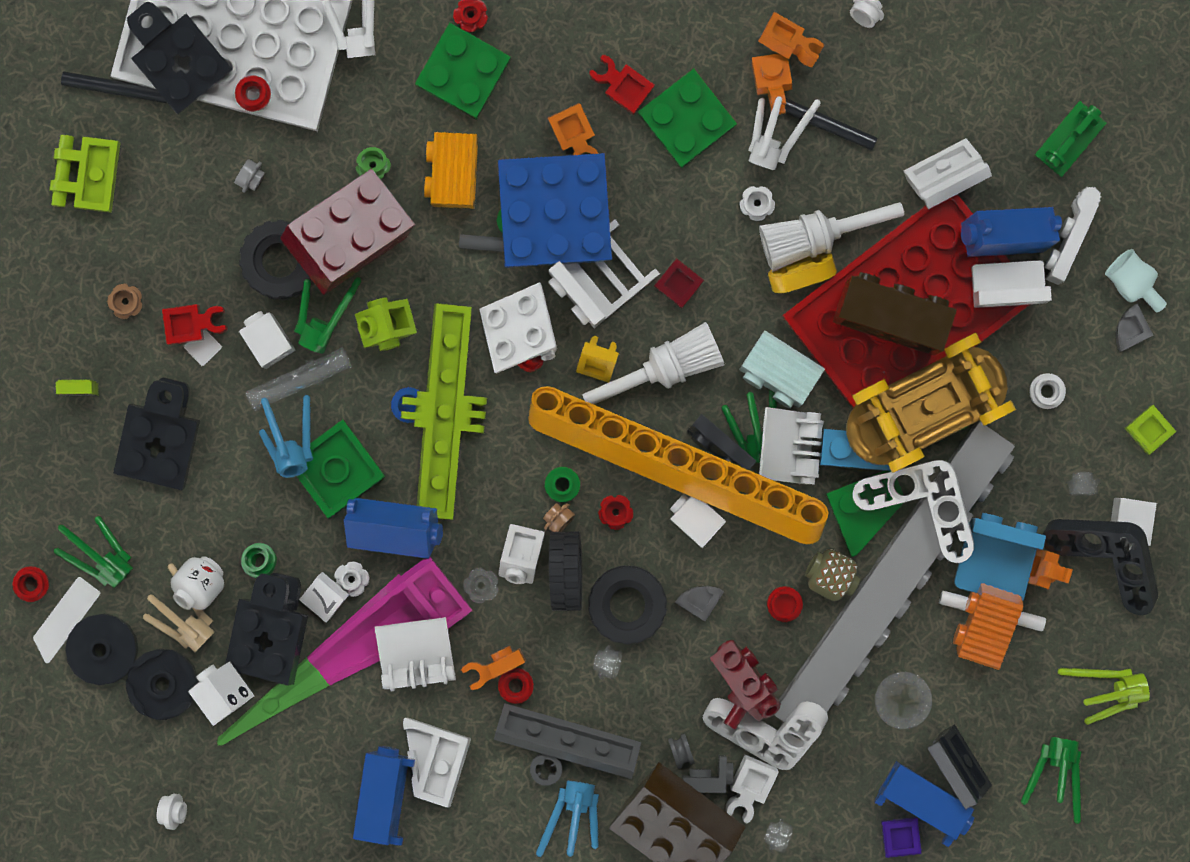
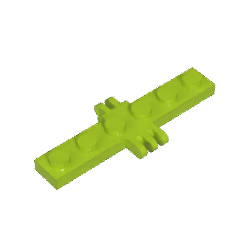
(444, 409)

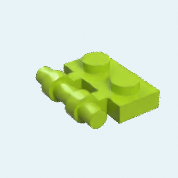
(95, 174)

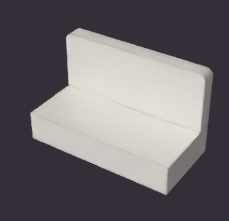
(1009, 284)

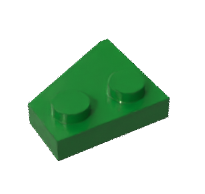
(857, 524)

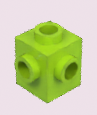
(385, 323)

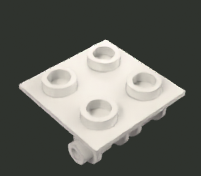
(518, 328)
(788, 446)
(415, 653)

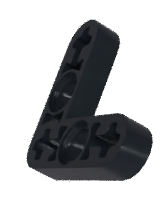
(1112, 547)

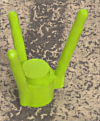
(1128, 691)

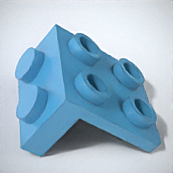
(1000, 555)

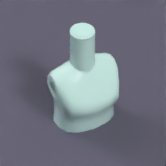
(1135, 279)

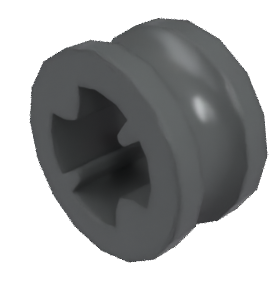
(681, 751)
(553, 777)

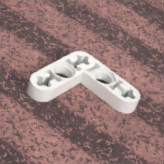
(924, 488)
(770, 745)

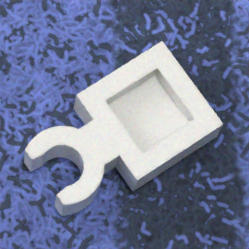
(751, 783)

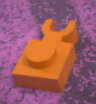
(787, 38)
(572, 129)

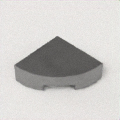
(1132, 328)
(700, 600)

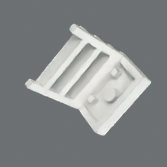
(588, 300)

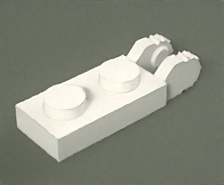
(1073, 232)

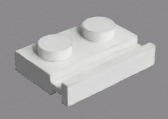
(947, 173)

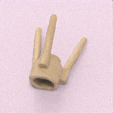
(191, 633)

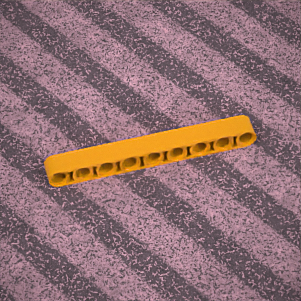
(689, 476)

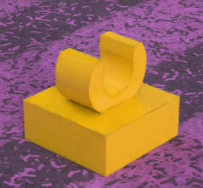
(597, 361)

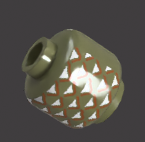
(832, 575)

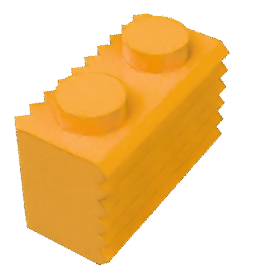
(452, 170)

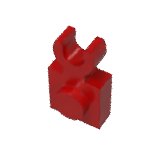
(626, 87)
(187, 324)

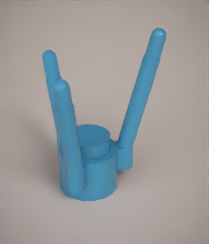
(288, 456)
(578, 798)

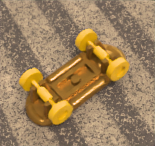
(901, 419)

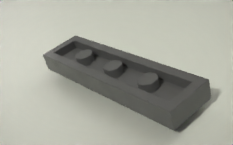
(567, 741)

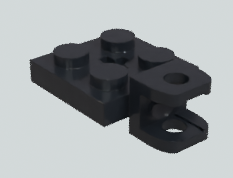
(164, 42)
(162, 420)
(269, 611)

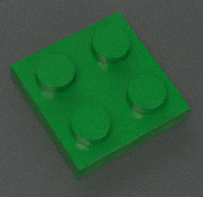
(463, 71)
(687, 118)
(339, 469)

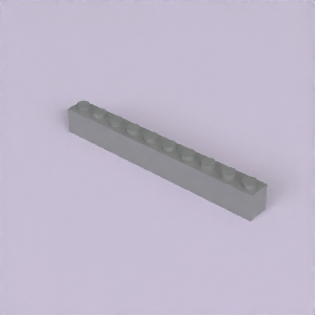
(894, 577)

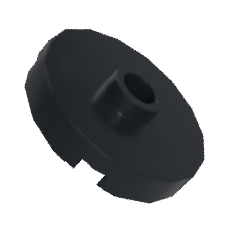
(120, 649)
(143, 687)

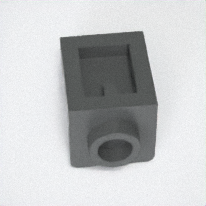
(703, 781)

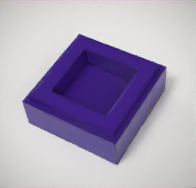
(901, 837)

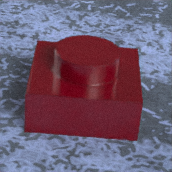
(678, 283)

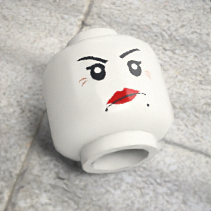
(197, 583)

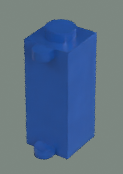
(1010, 231)
(392, 527)
(381, 796)
(926, 802)

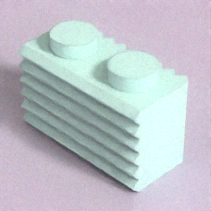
(781, 370)

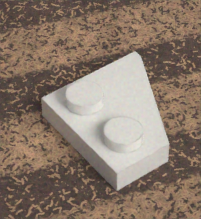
(438, 760)

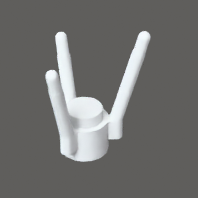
(359, 40)
(766, 150)

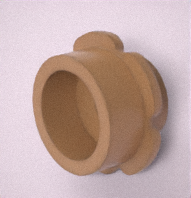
(116, 297)
(558, 518)

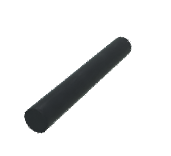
(111, 86)
(832, 125)

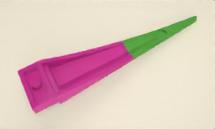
(414, 596)

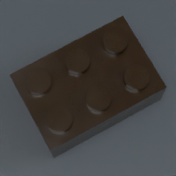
(895, 314)
(675, 821)

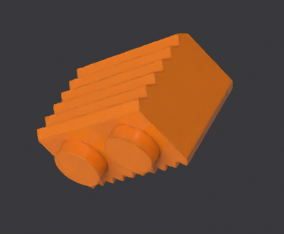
(988, 626)

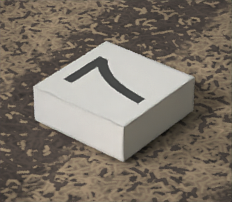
(324, 597)

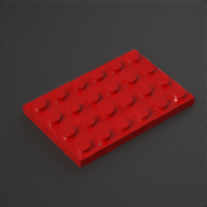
(919, 254)

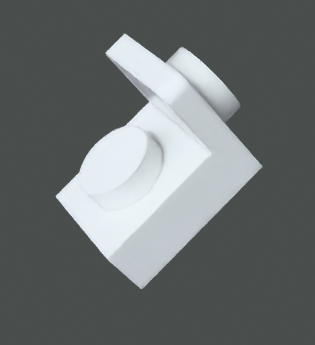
(520, 554)

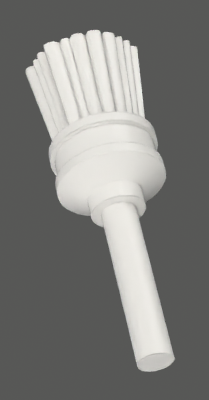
(815, 234)
(667, 364)

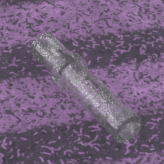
(307, 375)

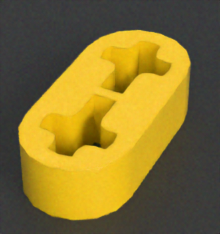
(802, 273)

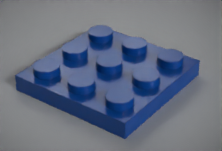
(554, 210)

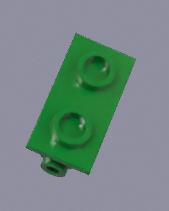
(1071, 138)

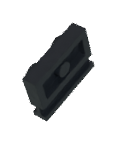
(712, 439)
(960, 766)

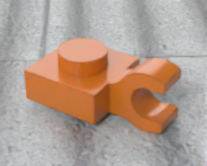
(772, 77)
(1047, 570)
(503, 661)

